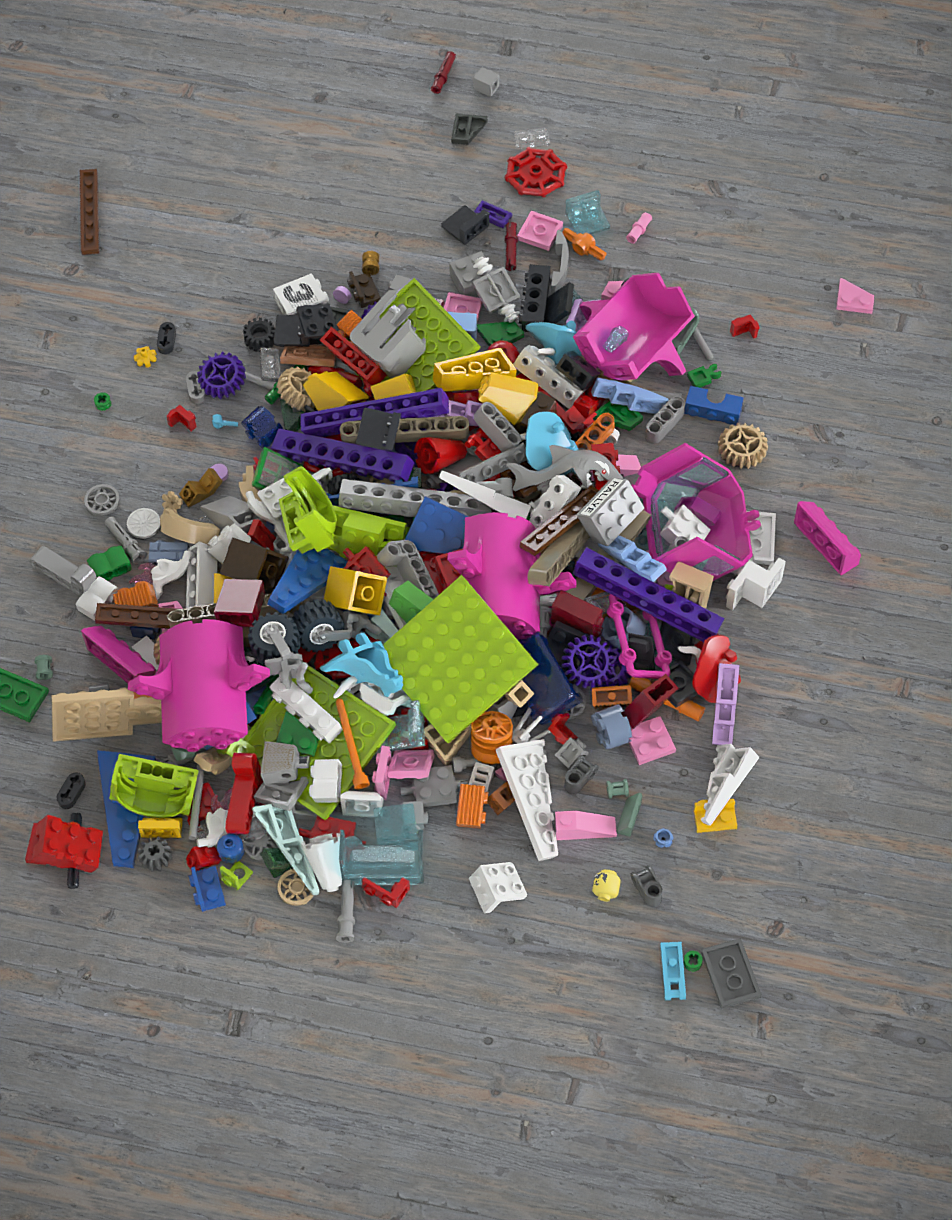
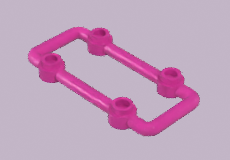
(628, 655)

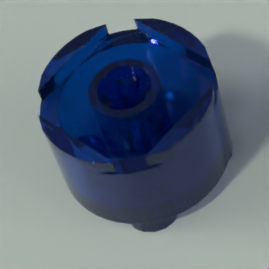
(261, 426)

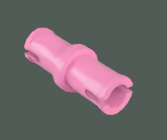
(639, 228)

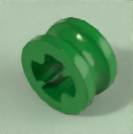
(102, 396)
(694, 954)

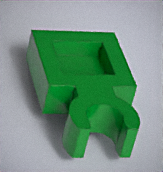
(701, 377)

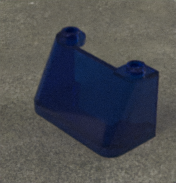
(548, 682)

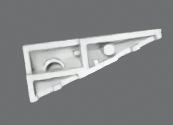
(488, 496)
(729, 772)

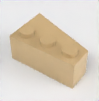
(691, 583)
(441, 748)

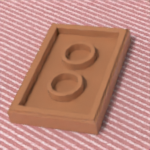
(314, 355)

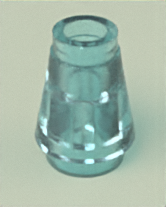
(616, 338)

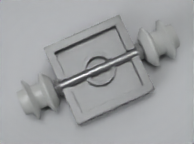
(496, 290)

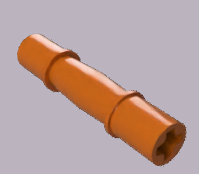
(688, 708)

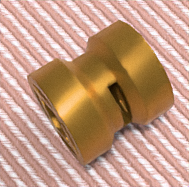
(370, 262)

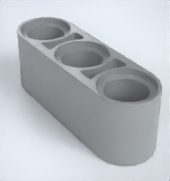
(665, 420)
(496, 427)

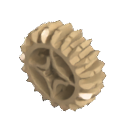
(292, 390)
(738, 450)

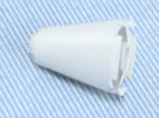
(324, 859)

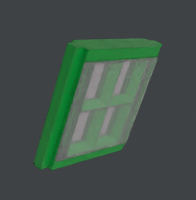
(272, 468)

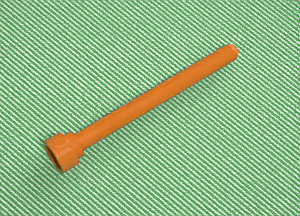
(360, 779)

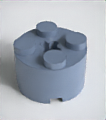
(631, 624)
(612, 727)

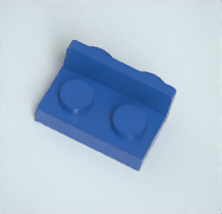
(208, 888)

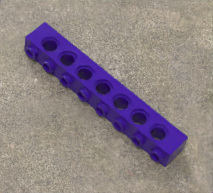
(412, 405)
(286, 440)
(647, 595)

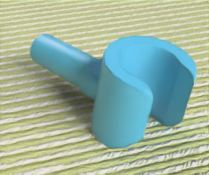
(219, 423)

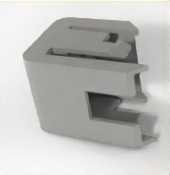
(372, 333)

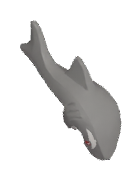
(563, 460)

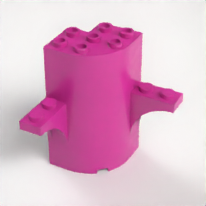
(651, 317)
(500, 570)
(202, 684)

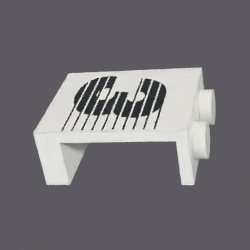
(299, 293)

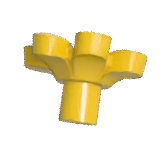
(145, 355)

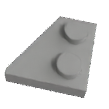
(282, 794)

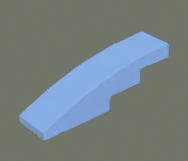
(626, 394)
(634, 558)

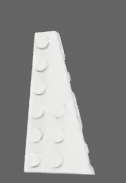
(531, 790)

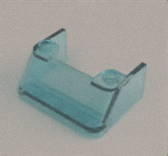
(382, 862)

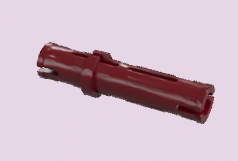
(441, 76)
(511, 240)

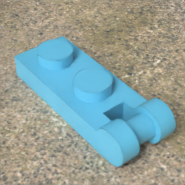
(673, 970)

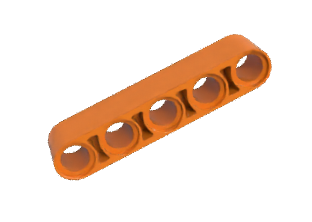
(597, 429)

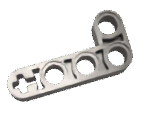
(409, 563)
(62, 571)

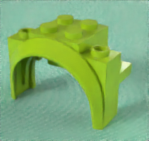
(317, 522)
(361, 529)
(153, 787)

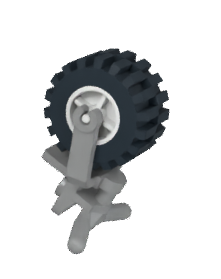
(324, 625)
(276, 643)

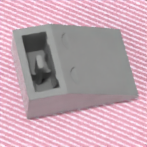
(231, 511)

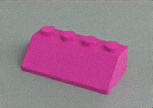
(826, 537)
(115, 654)

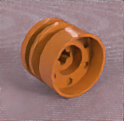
(489, 733)

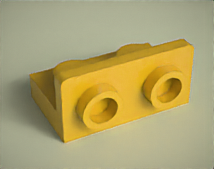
(724, 821)
(161, 827)

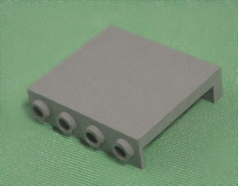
(476, 470)

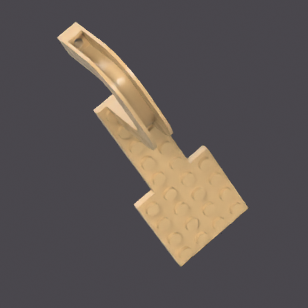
(105, 712)

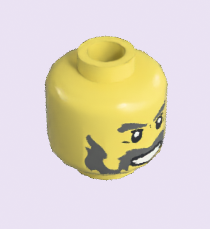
(606, 885)

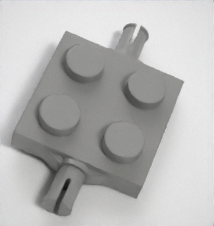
(437, 789)

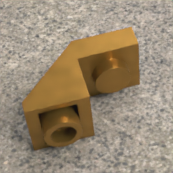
(199, 490)

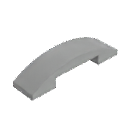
(559, 278)

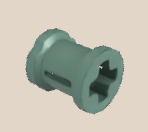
(43, 667)
(617, 788)

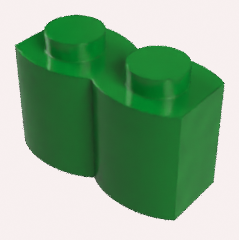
(110, 563)

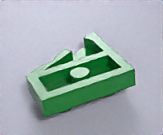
(500, 332)
(622, 415)
(296, 734)

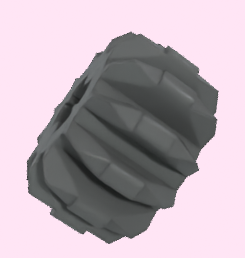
(154, 854)

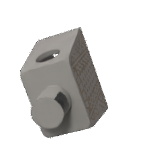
(281, 763)

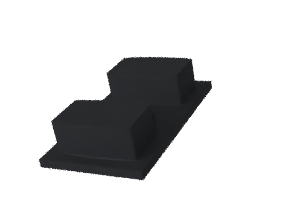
(644, 651)

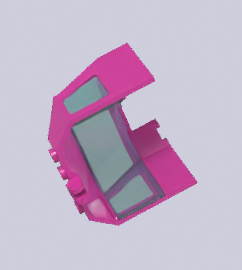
(693, 474)

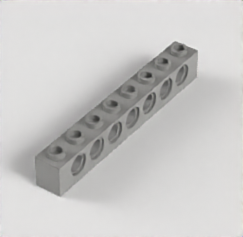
(402, 500)

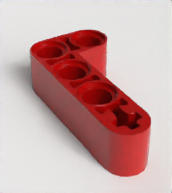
(246, 784)

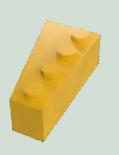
(469, 370)

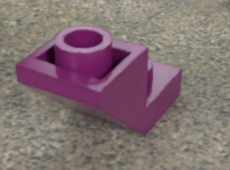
(701, 509)

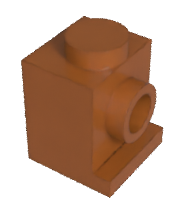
(497, 801)

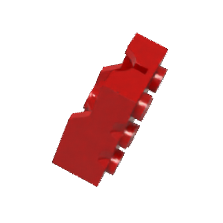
(67, 844)

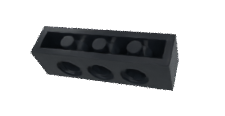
(535, 295)

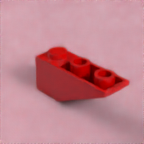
(587, 404)

